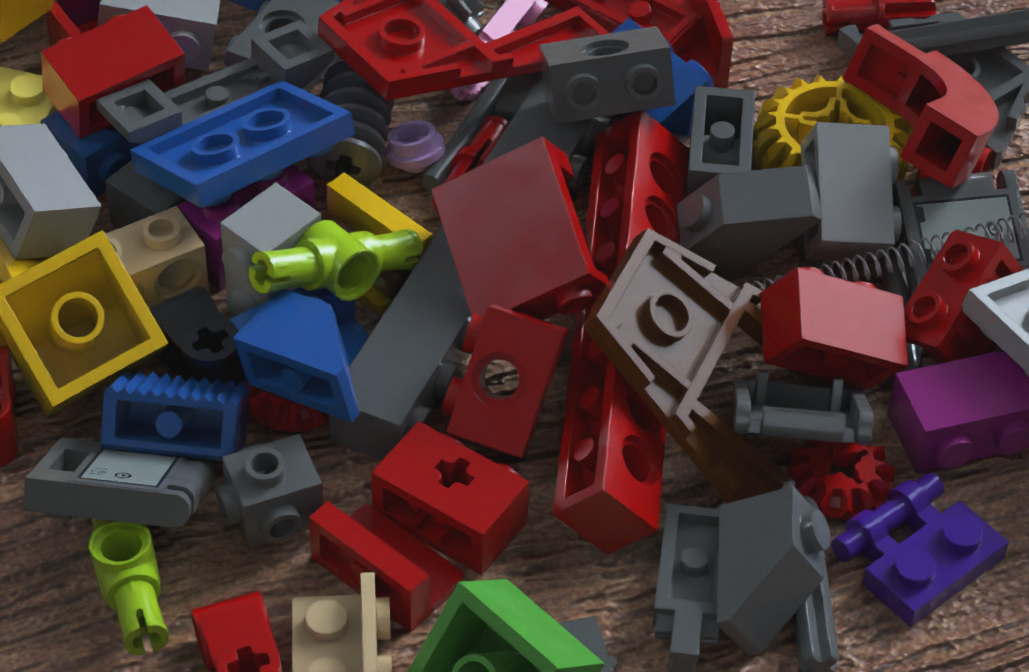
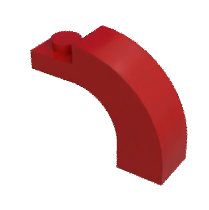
(935, 95)

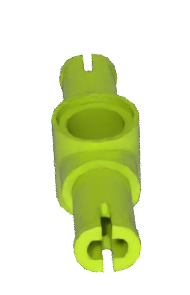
(335, 260)
(129, 581)

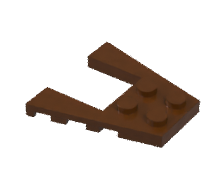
(664, 332)

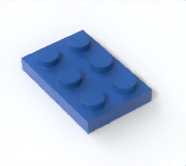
(242, 143)

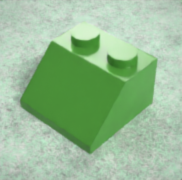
(499, 630)

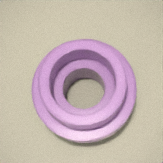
(414, 146)

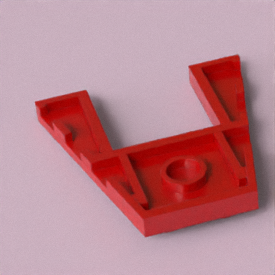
(424, 48)

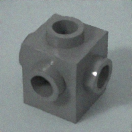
(270, 490)

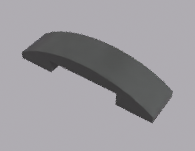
(285, 54)

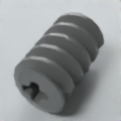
(371, 115)

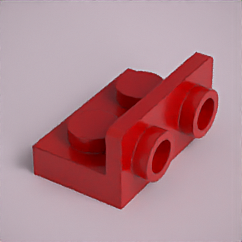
(935, 310)

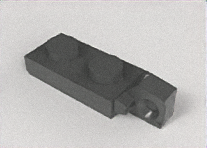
(688, 584)

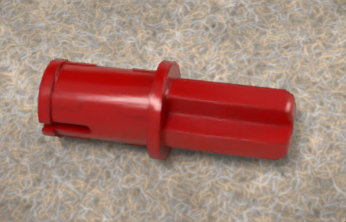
(871, 12)

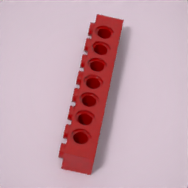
(609, 436)

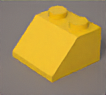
(77, 323)

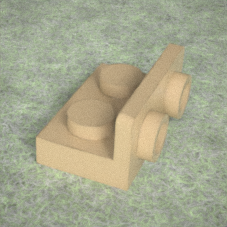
(341, 631)

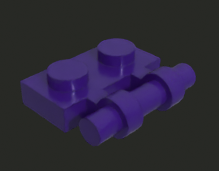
(930, 564)

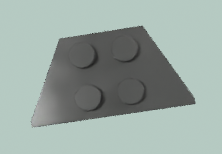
(996, 70)

